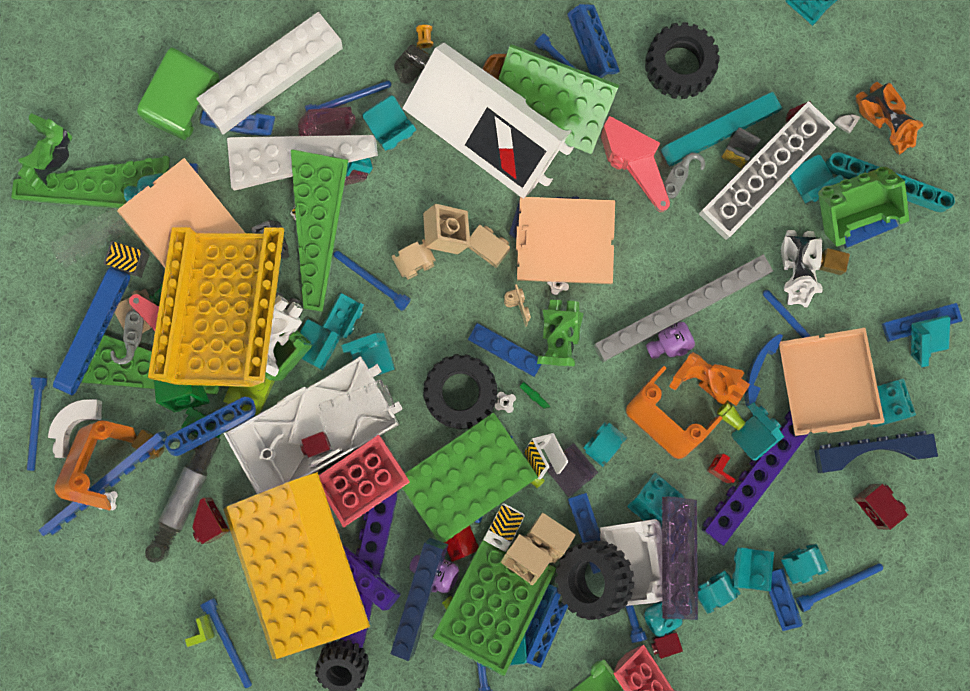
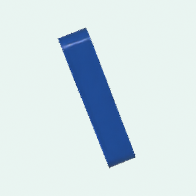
(200, 426)

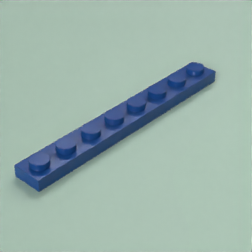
(109, 479)

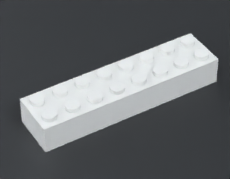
(270, 73)
(767, 170)

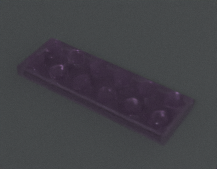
(679, 559)

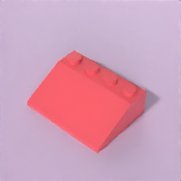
(362, 480)
(640, 672)

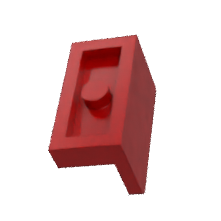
(717, 466)
(462, 544)

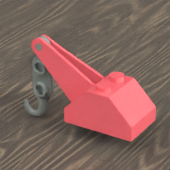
(635, 152)
(141, 310)

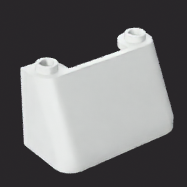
(643, 548)

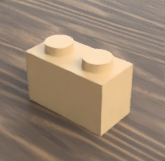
(488, 245)

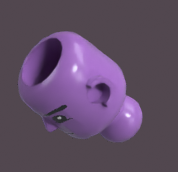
(673, 341)
(446, 577)

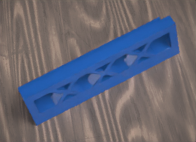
(590, 41)
(541, 624)

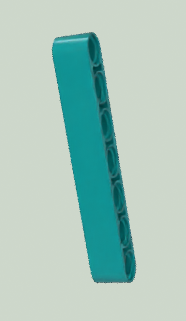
(721, 128)
(916, 187)

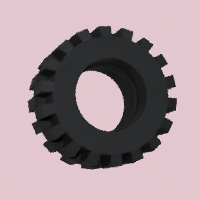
(346, 655)

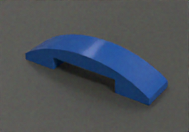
(253, 124)
(770, 348)

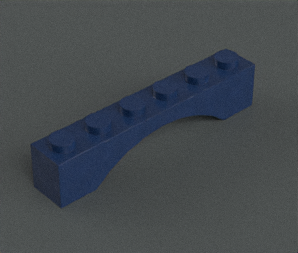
(916, 447)
(418, 597)

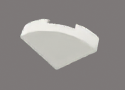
(847, 122)

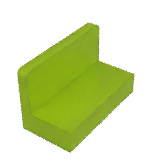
(205, 630)

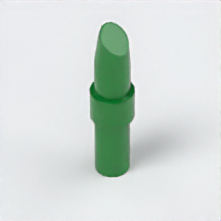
(534, 395)

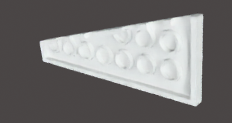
(269, 158)

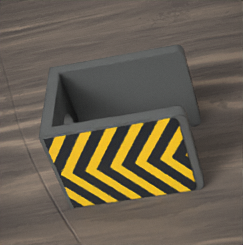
(743, 140)
(126, 259)

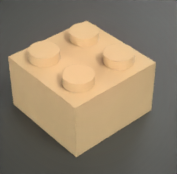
(446, 229)
(550, 536)
(526, 559)

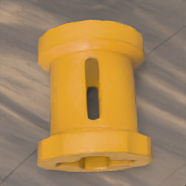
(424, 36)

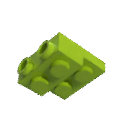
(258, 393)

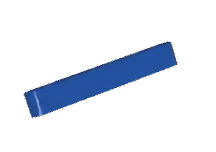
(91, 331)

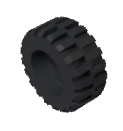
(682, 37)
(460, 365)
(615, 573)

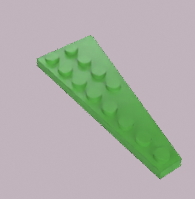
(93, 186)
(318, 200)
(133, 374)

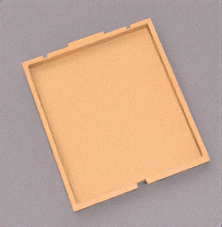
(176, 201)
(565, 240)
(831, 382)

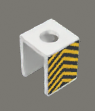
(553, 451)
(504, 527)

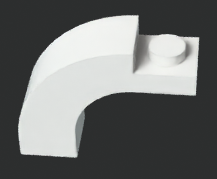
(68, 419)

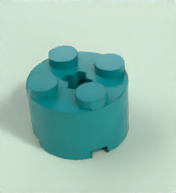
(605, 444)
(804, 563)
(717, 592)

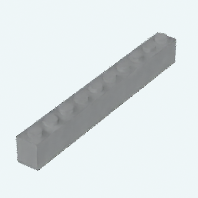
(683, 308)

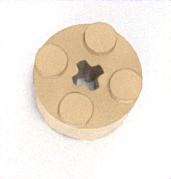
(413, 259)

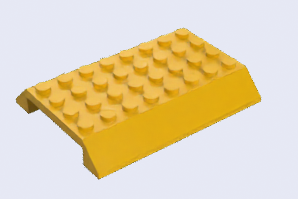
(216, 308)
(296, 566)

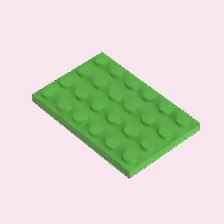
(560, 94)
(468, 478)
(491, 610)

